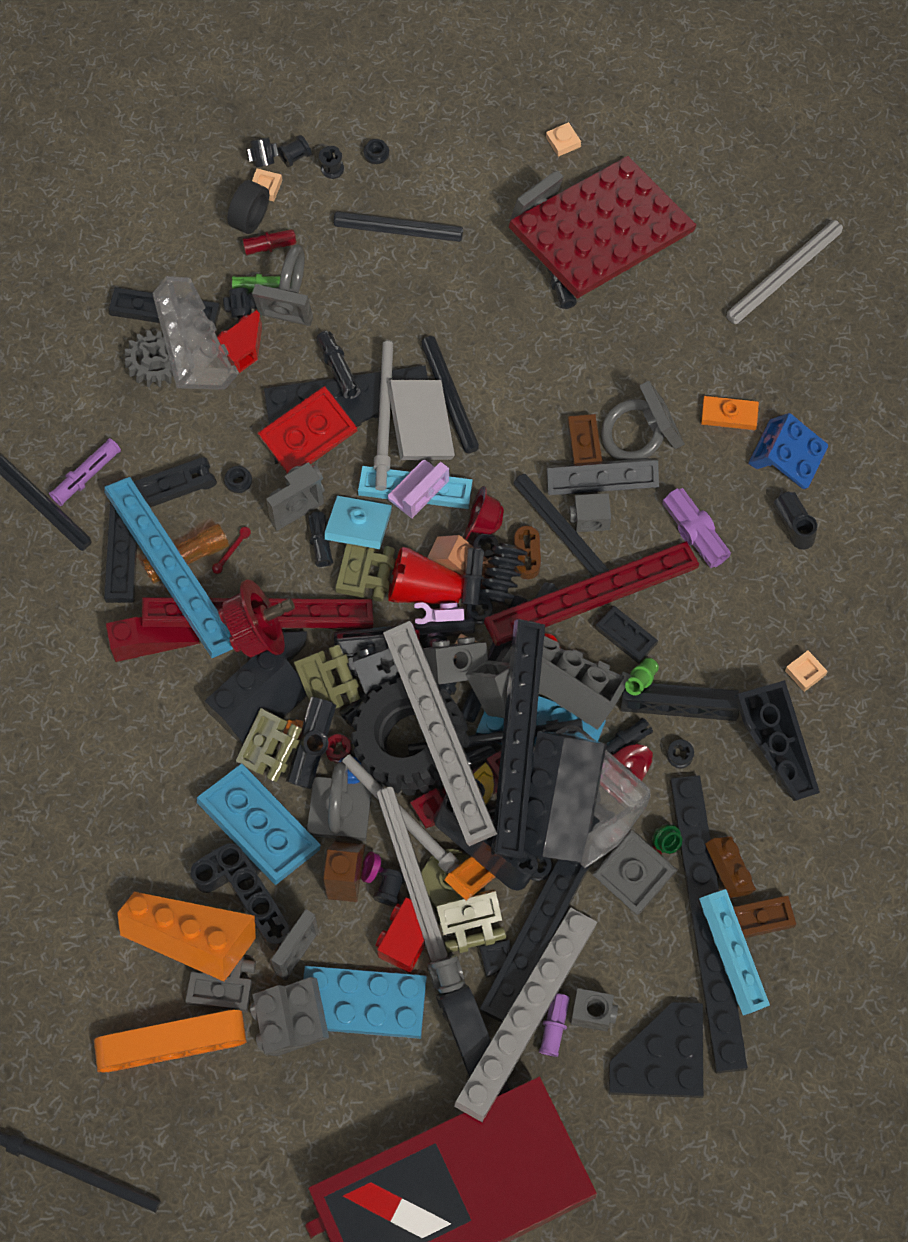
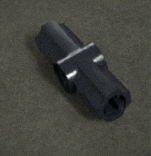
(316, 723)

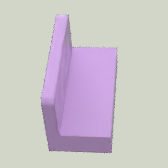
(419, 487)

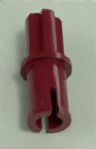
(269, 241)

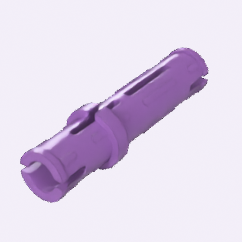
(105, 453)

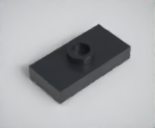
(626, 634)

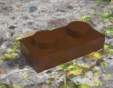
(584, 439)
(730, 866)
(765, 916)

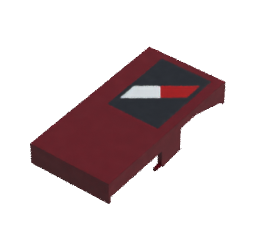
(461, 1179)

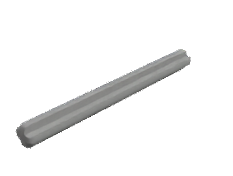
(784, 272)
(412, 873)

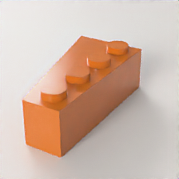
(188, 932)

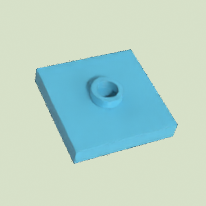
(358, 522)

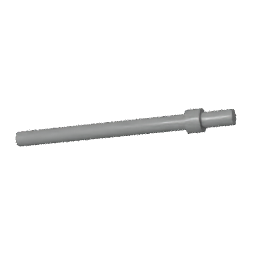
(382, 460)
(447, 861)

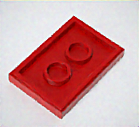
(308, 430)

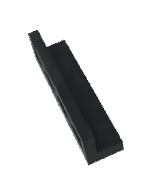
(683, 702)

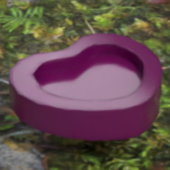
(371, 867)

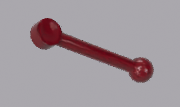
(243, 534)

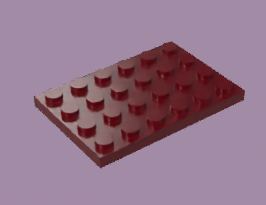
(602, 226)

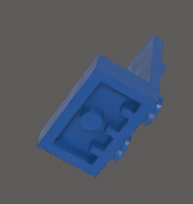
(790, 449)

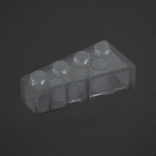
(190, 337)

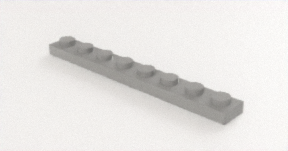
(440, 734)
(525, 1015)

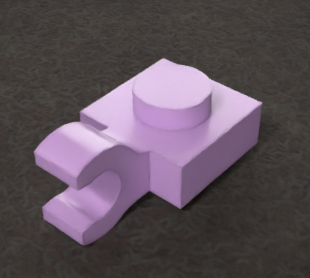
(446, 612)

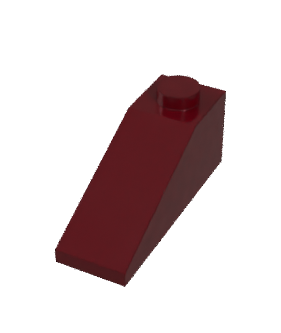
(132, 640)

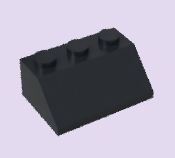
(263, 683)

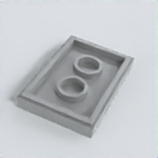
(420, 420)

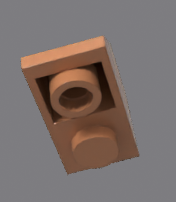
(452, 553)

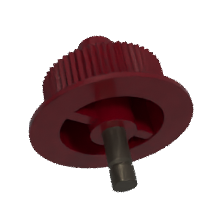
(254, 621)

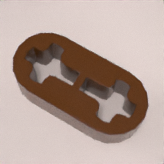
(533, 552)

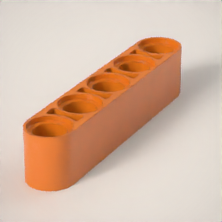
(169, 1041)

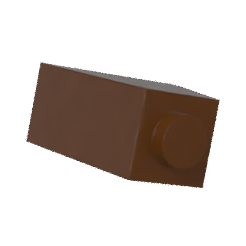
(343, 870)

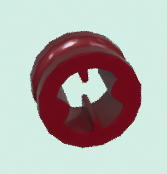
(338, 738)

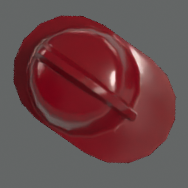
(485, 514)

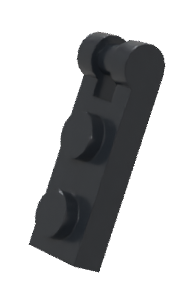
(176, 482)

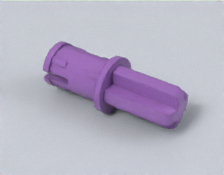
(554, 1025)

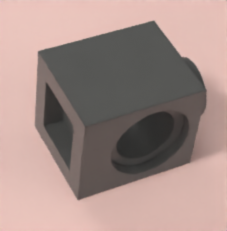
(591, 512)
(582, 1018)

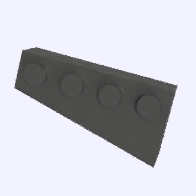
(578, 684)

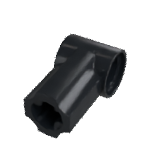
(796, 519)

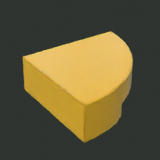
(485, 776)

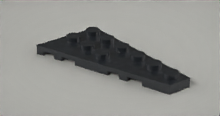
(359, 409)

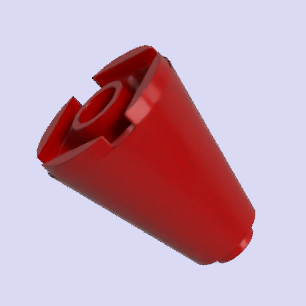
(423, 580)

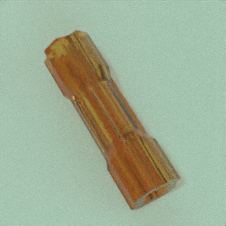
(203, 544)

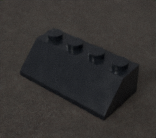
(562, 795)

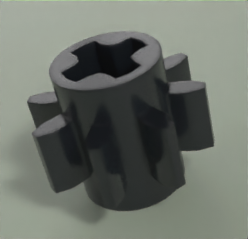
(262, 152)
(239, 302)

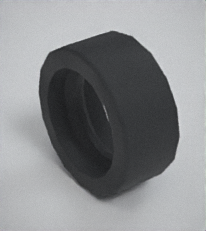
(248, 207)

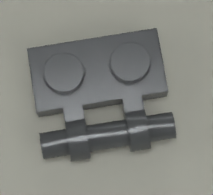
(227, 995)

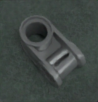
(446, 974)

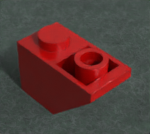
(243, 341)
(403, 940)

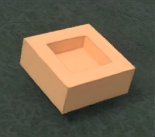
(563, 139)
(269, 180)
(806, 671)

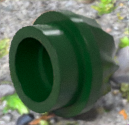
(667, 838)

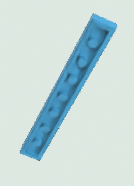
(170, 566)

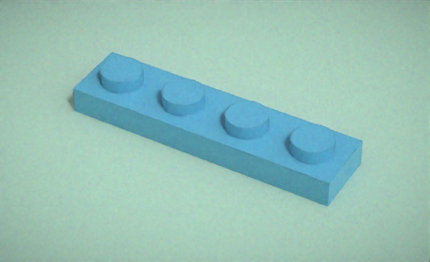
(453, 494)
(734, 952)

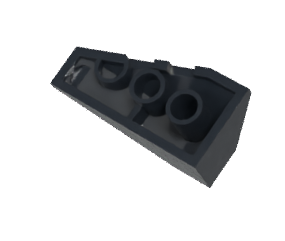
(775, 728)

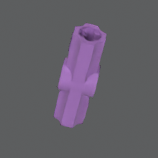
(696, 527)

